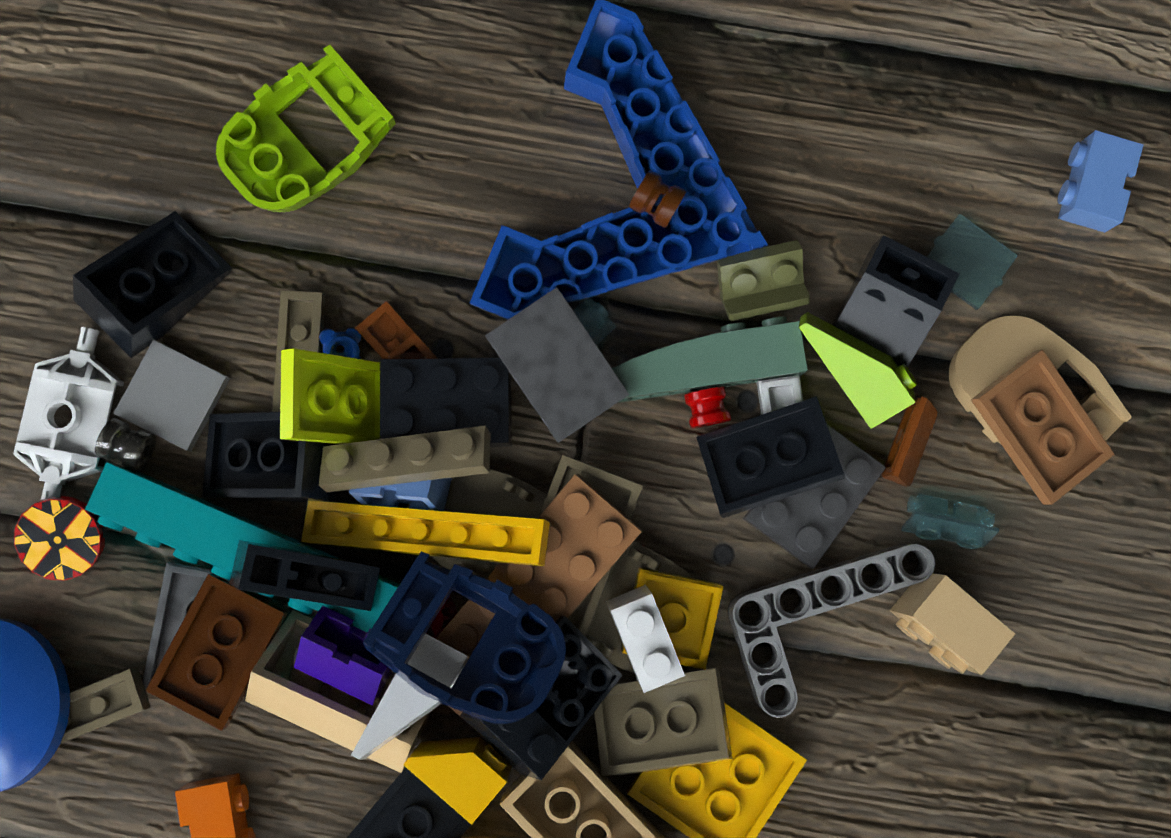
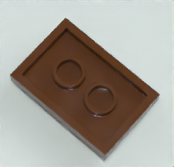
(216, 651)

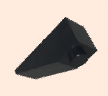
(303, 576)

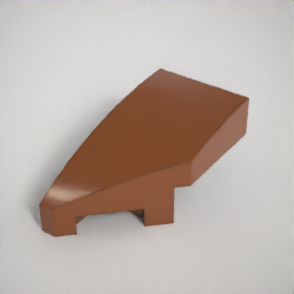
(392, 336)

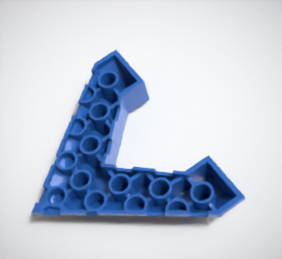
(654, 132)

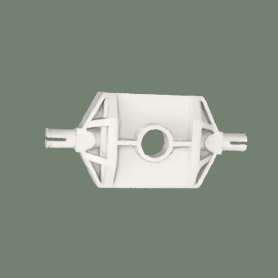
(89, 392)

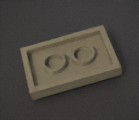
(663, 727)

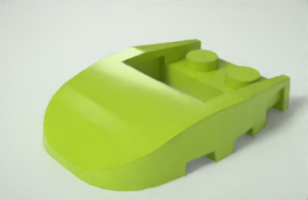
(270, 161)

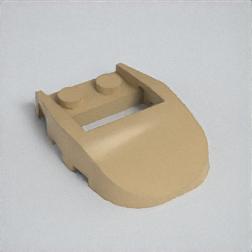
(1005, 343)

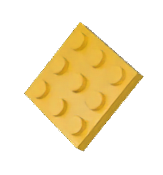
(727, 795)

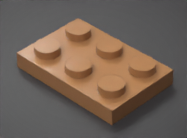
(1042, 427)

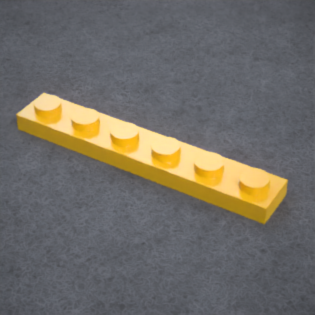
(430, 531)

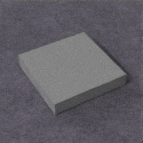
(171, 396)

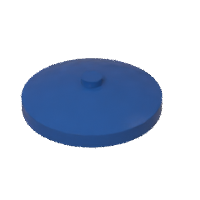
(31, 703)

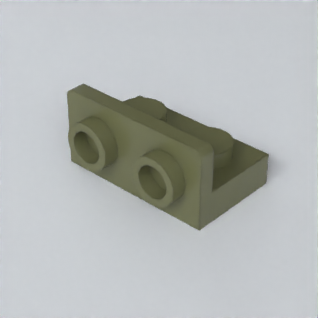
(762, 281)

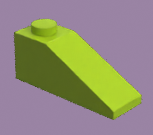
(863, 372)

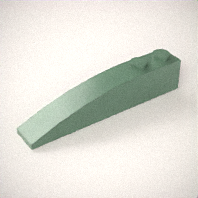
(717, 360)

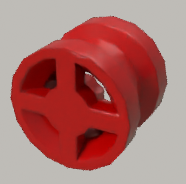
(707, 407)

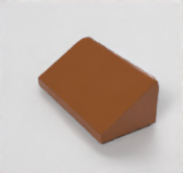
(910, 442)

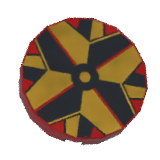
(59, 538)

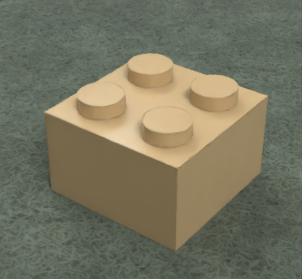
(952, 623)

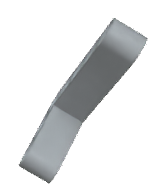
(811, 602)

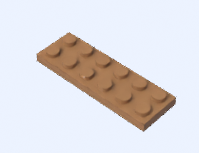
(582, 546)

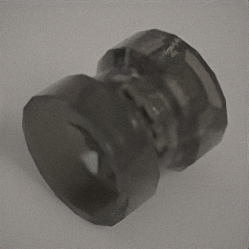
(126, 445)

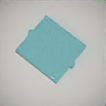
(975, 256)

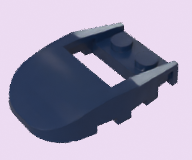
(510, 664)

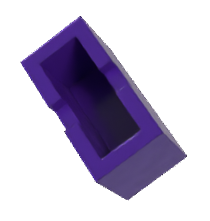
(336, 655)

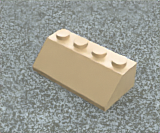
(317, 705)

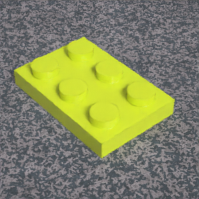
(328, 398)

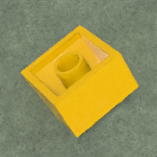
(461, 772)

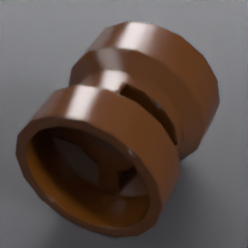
(648, 194)

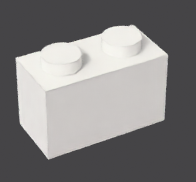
(645, 638)

